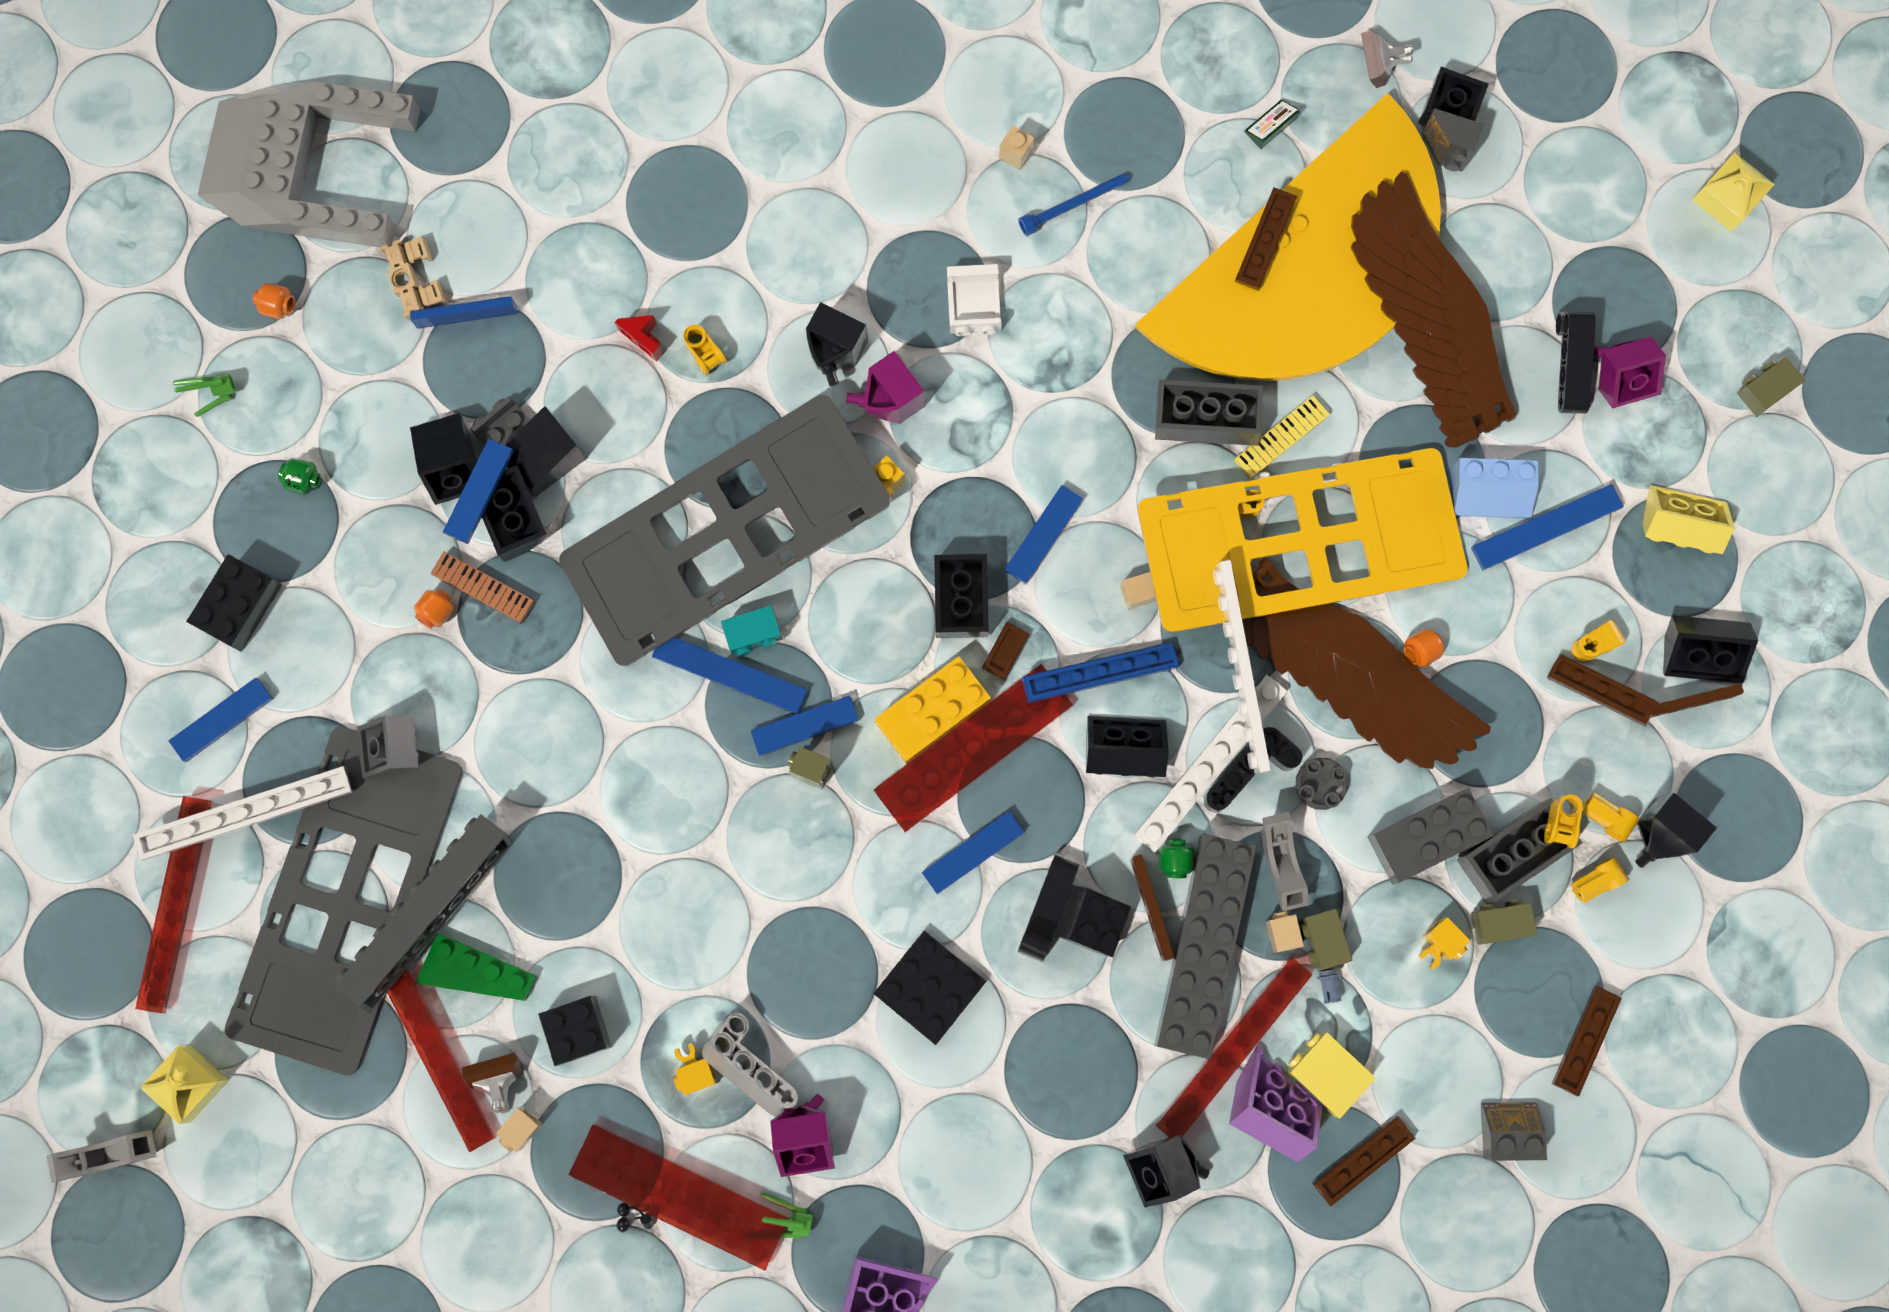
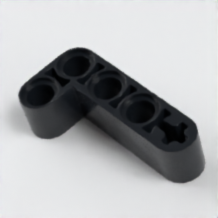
(1576, 360)
(1240, 768)
(1048, 908)

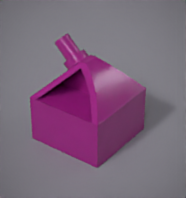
(1630, 371)
(890, 391)
(802, 1139)

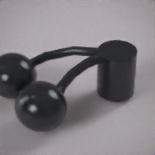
(623, 1223)

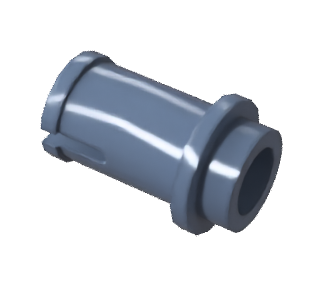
(1329, 985)

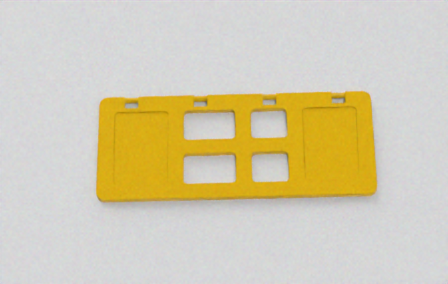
(1400, 519)

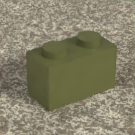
(1771, 386)
(809, 767)
(1504, 923)
(1325, 940)

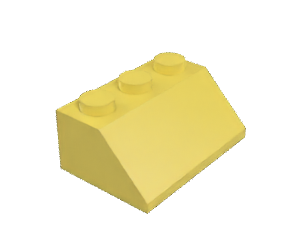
(1687, 520)

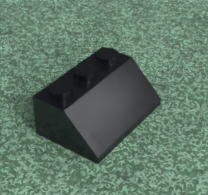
(513, 517)
(1708, 649)
(1126, 746)

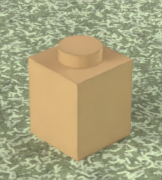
(1016, 147)
(1138, 590)
(1284, 932)
(518, 1129)

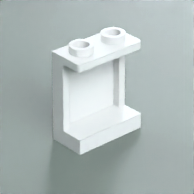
(973, 299)

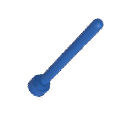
(1030, 223)

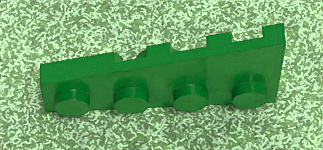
(470, 970)

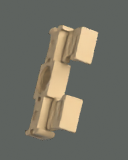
(412, 295)

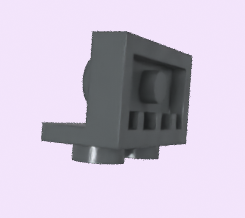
(500, 423)

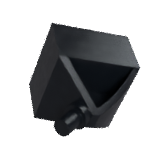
(835, 341)
(1671, 829)
(1164, 1170)

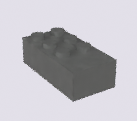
(1209, 412)
(1430, 836)
(1512, 855)

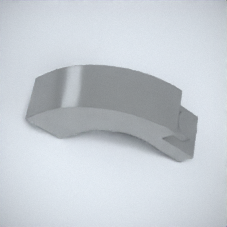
(1282, 862)
(101, 1156)

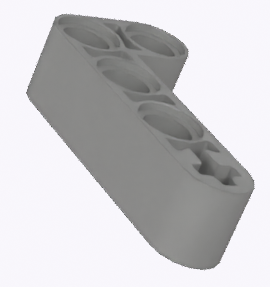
(782, 1094)

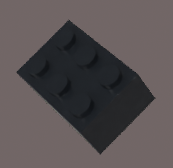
(961, 596)
(234, 603)

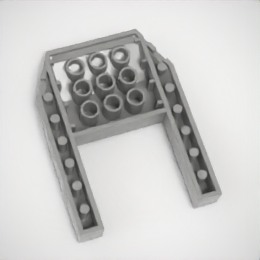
(263, 154)

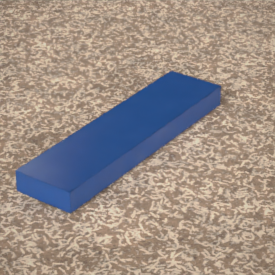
(463, 312)
(478, 491)
(1043, 534)
(220, 720)
(804, 725)
(972, 852)

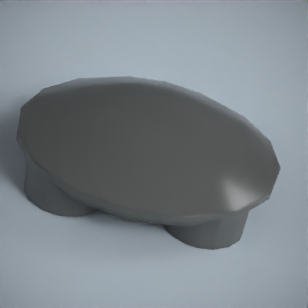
(1321, 783)

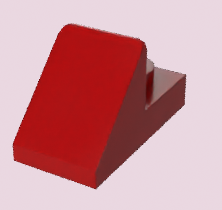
(636, 331)

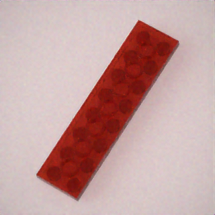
(967, 753)
(678, 1196)

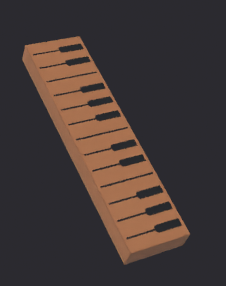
(482, 587)

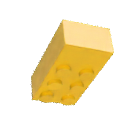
(932, 710)

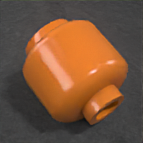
(273, 301)
(433, 608)
(1424, 648)

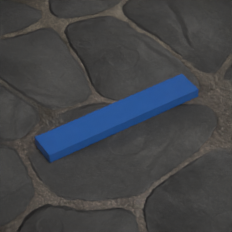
(1547, 527)
(1100, 672)
(731, 674)

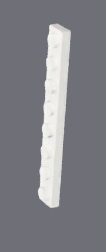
(1243, 678)
(1204, 770)
(242, 813)

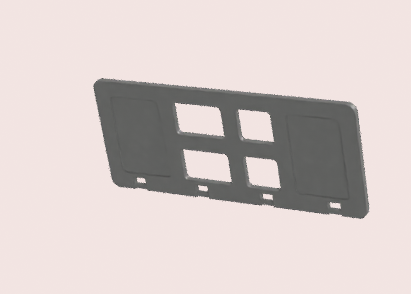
(810, 474)
(292, 990)

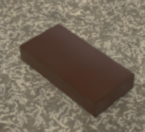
(1005, 651)

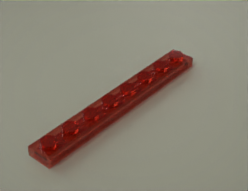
(170, 918)
(1234, 1049)
(440, 1062)

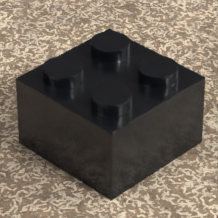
(1454, 94)
(1092, 920)
(575, 1030)

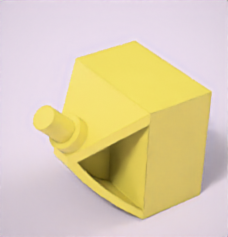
(1733, 192)
(184, 1084)

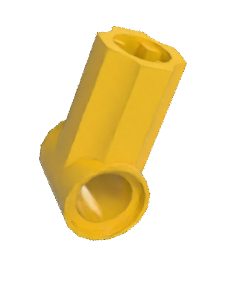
(1616, 820)
(1605, 877)

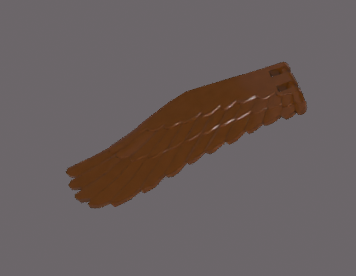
(1433, 311)
(1362, 678)

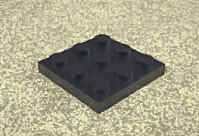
(929, 987)

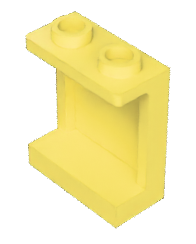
(1330, 1073)

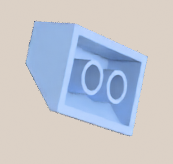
(1494, 487)

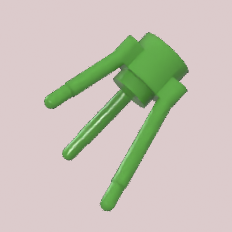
(219, 385)
(798, 1224)

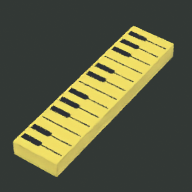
(1282, 437)

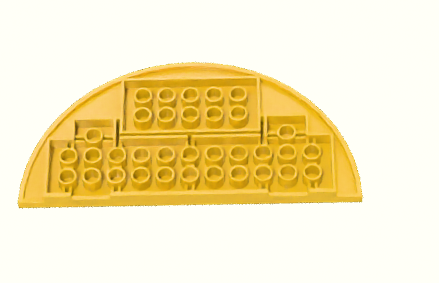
(1314, 295)

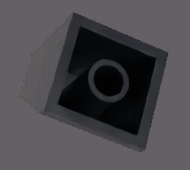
(543, 452)
(443, 456)

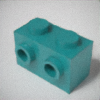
(751, 631)

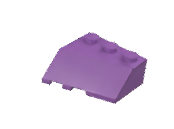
(1275, 1108)
(884, 1287)

